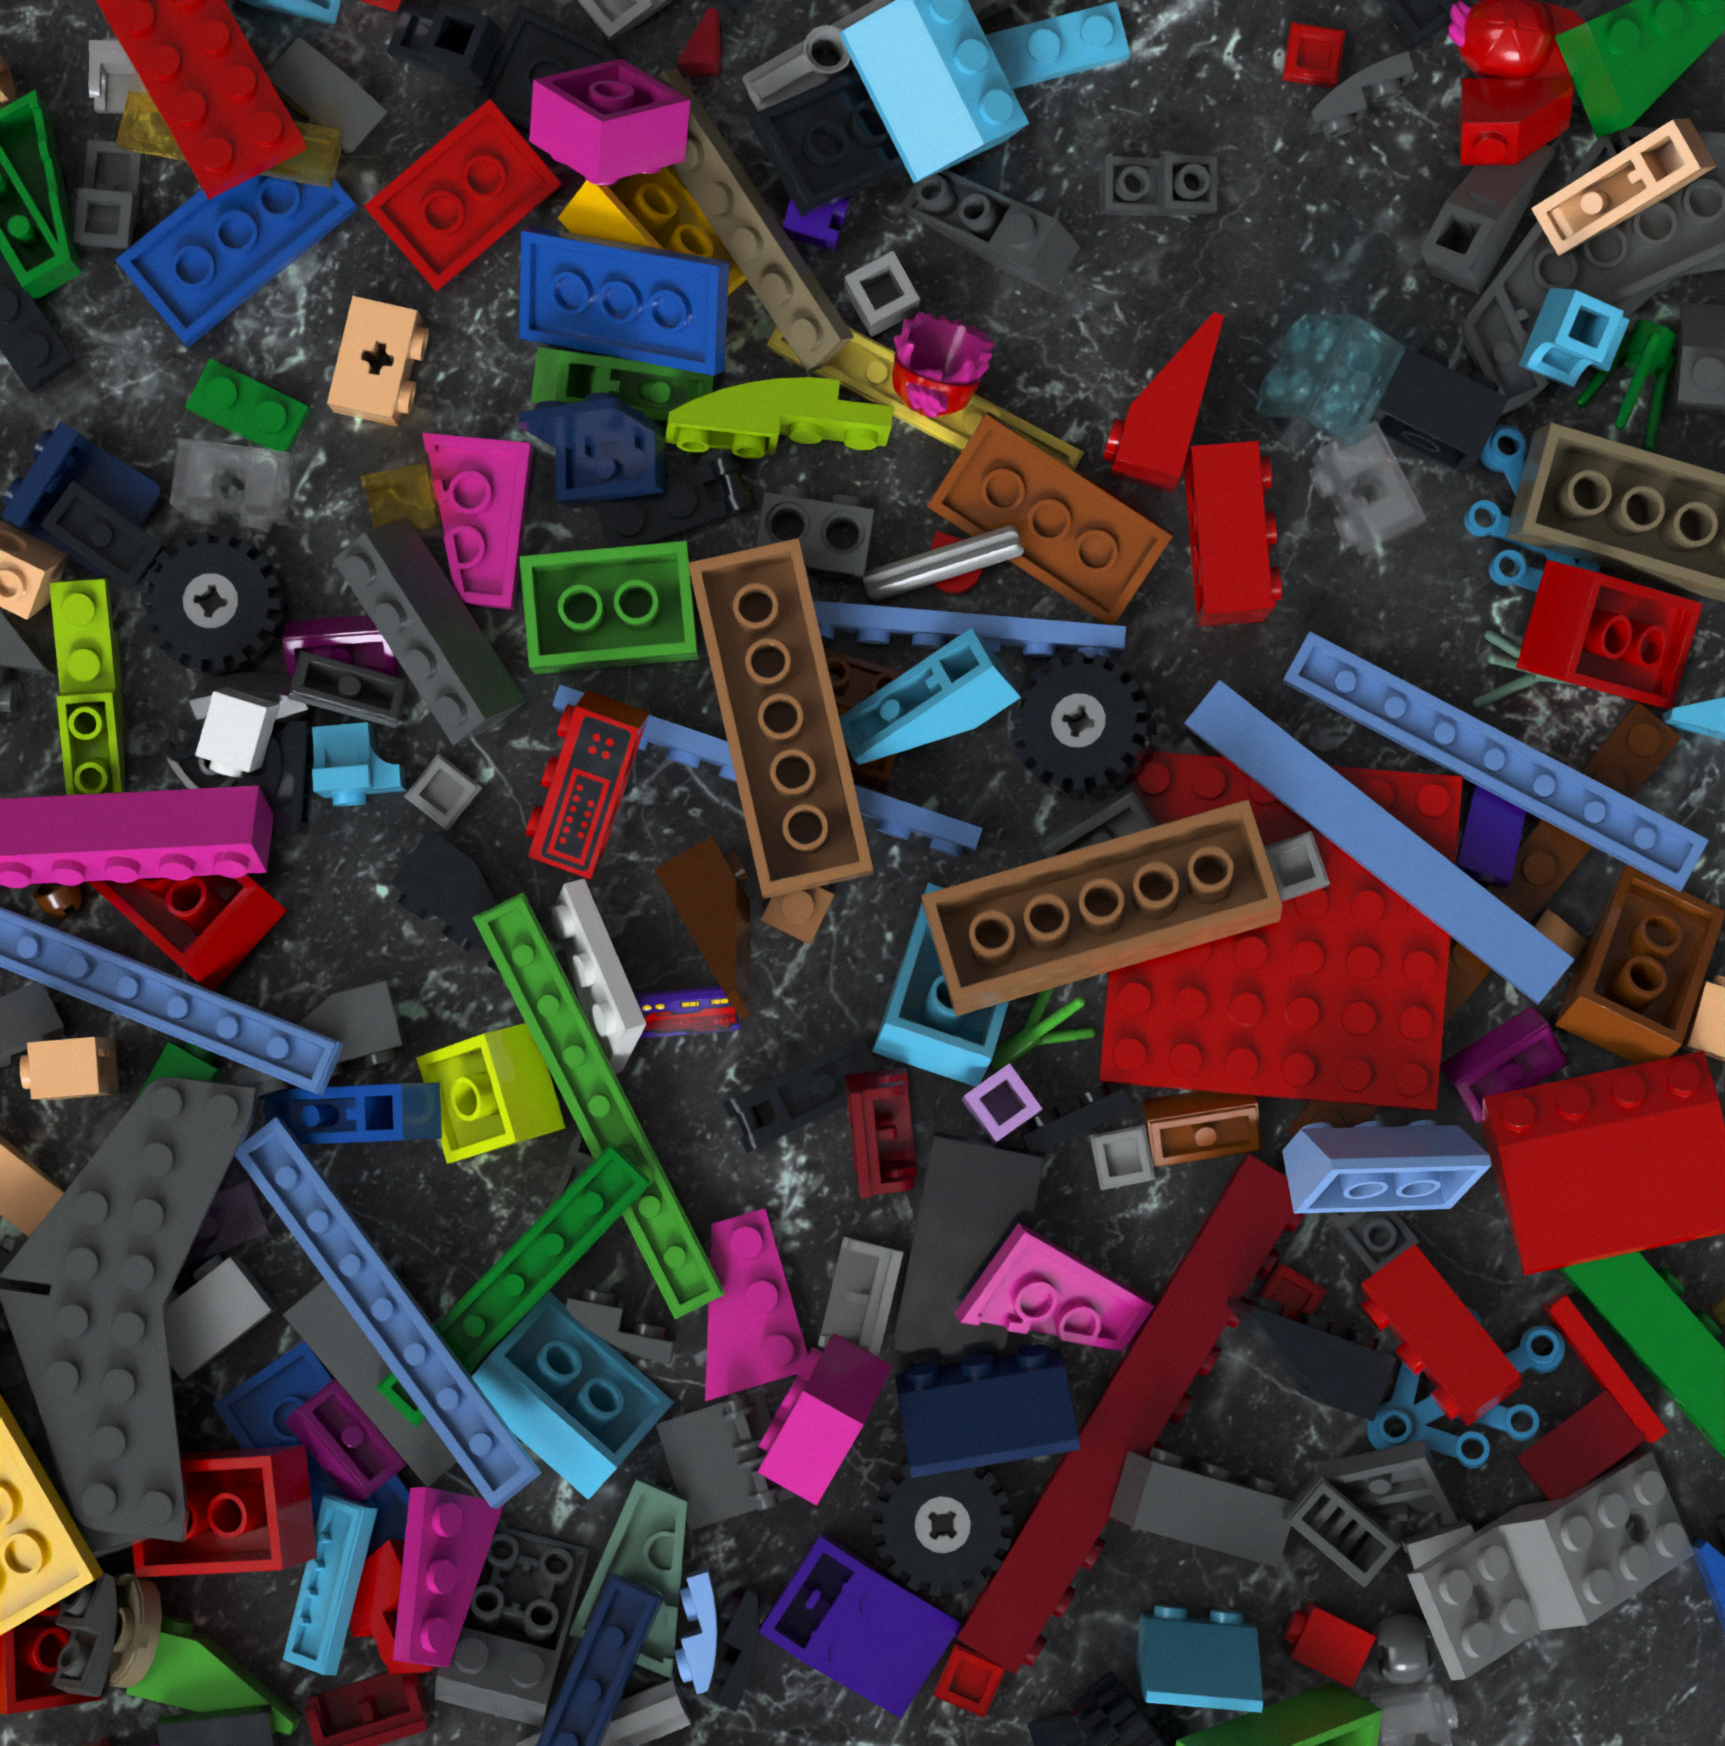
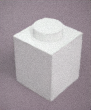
(236, 731)

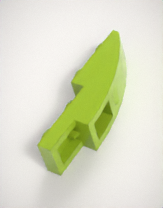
(755, 414)
(89, 687)

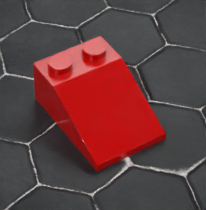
(1159, 424)
(1609, 634)
(198, 921)

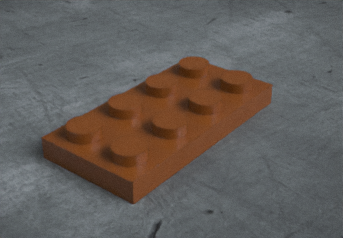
(1070, 526)

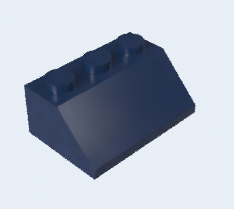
(986, 1410)

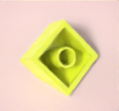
(492, 1092)

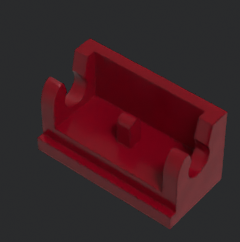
(881, 1131)
(1581, 1448)
(369, 1711)

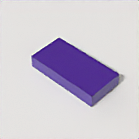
(1490, 838)

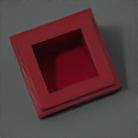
(704, 50)

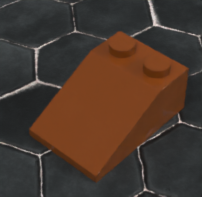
(1641, 969)

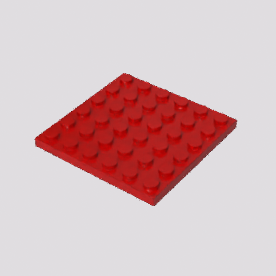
(1309, 1008)

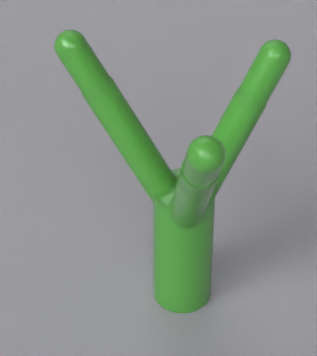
(1037, 1034)

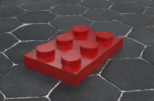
(462, 195)

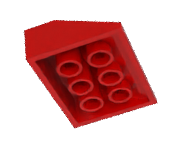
(1609, 1161)

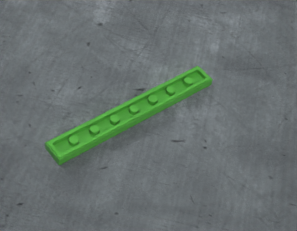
(597, 1099)

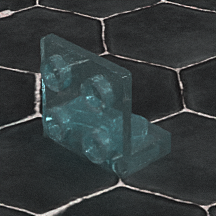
(1331, 374)

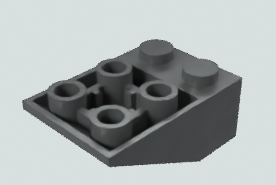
(515, 1628)

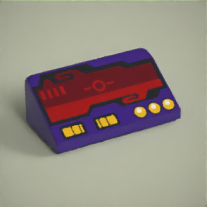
(686, 1012)

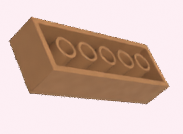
(780, 718)
(1102, 907)

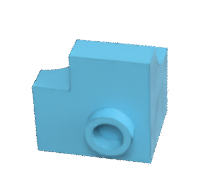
(1572, 335)
(350, 765)

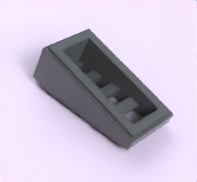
(1372, 1553)

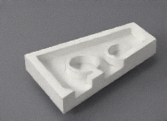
(597, 973)

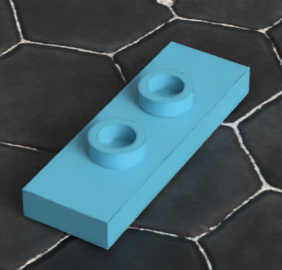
(330, 1585)

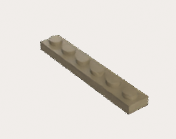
(756, 239)

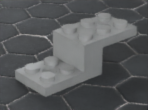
(1551, 1565)

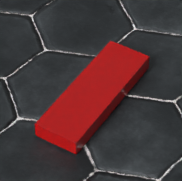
(1602, 1365)

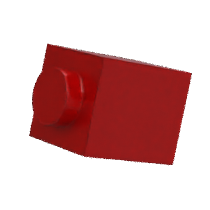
(1328, 1643)

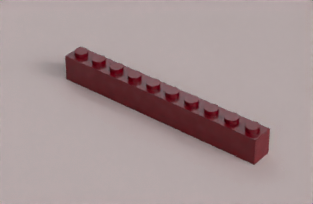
(1130, 1415)

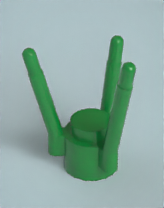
(1646, 353)

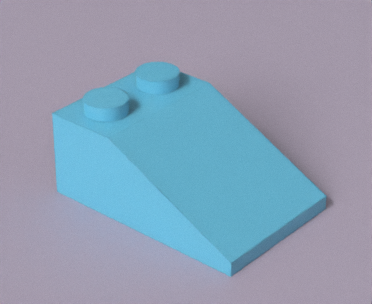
(921, 1021)
(1199, 1659)

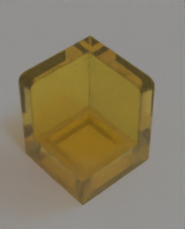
(400, 494)

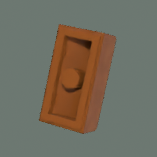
(1201, 1126)

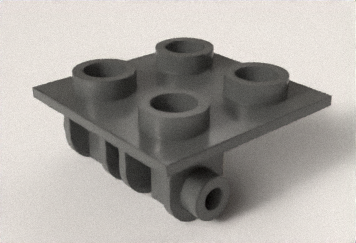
(718, 1458)

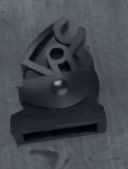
(282, 778)

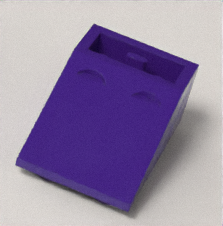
(859, 1625)

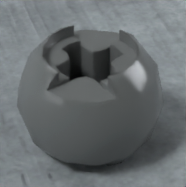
(1404, 1648)

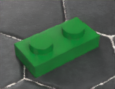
(247, 407)

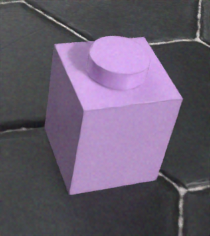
(1001, 1104)

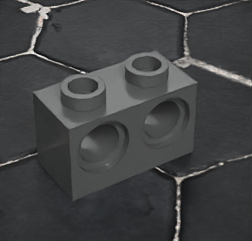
(818, 519)

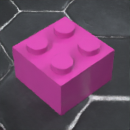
(609, 121)
(821, 1417)

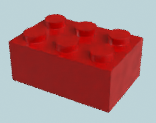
(1230, 533)
(245, 1515)

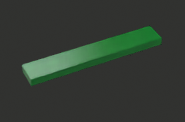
(532, 1265)

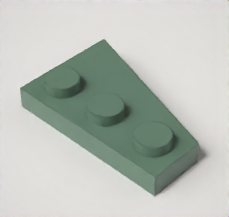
(649, 1552)

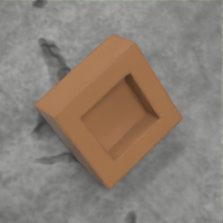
(799, 912)

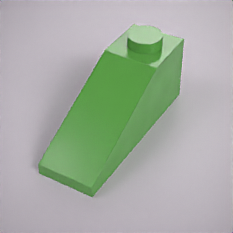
(641, 385)
(203, 1677)

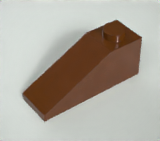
(716, 913)

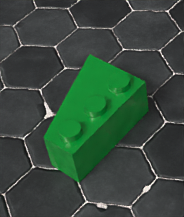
(1635, 54)
(34, 199)

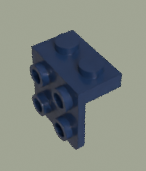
(600, 448)
(69, 457)

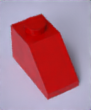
(1511, 118)

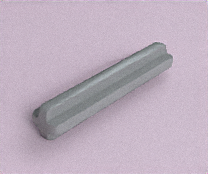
(943, 563)

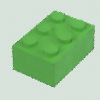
(609, 607)

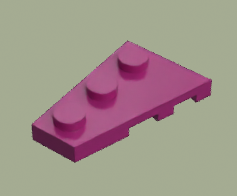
(483, 513)
(1054, 1293)
(754, 1325)
(440, 1571)

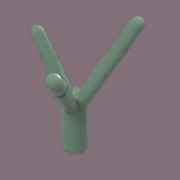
(1509, 662)

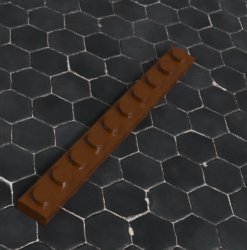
(1540, 868)

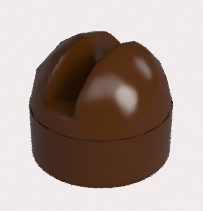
(56, 897)

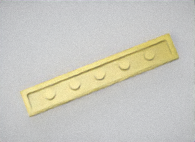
(867, 373)

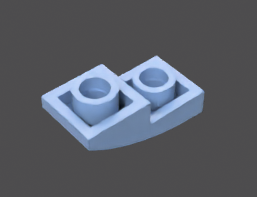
(700, 1645)

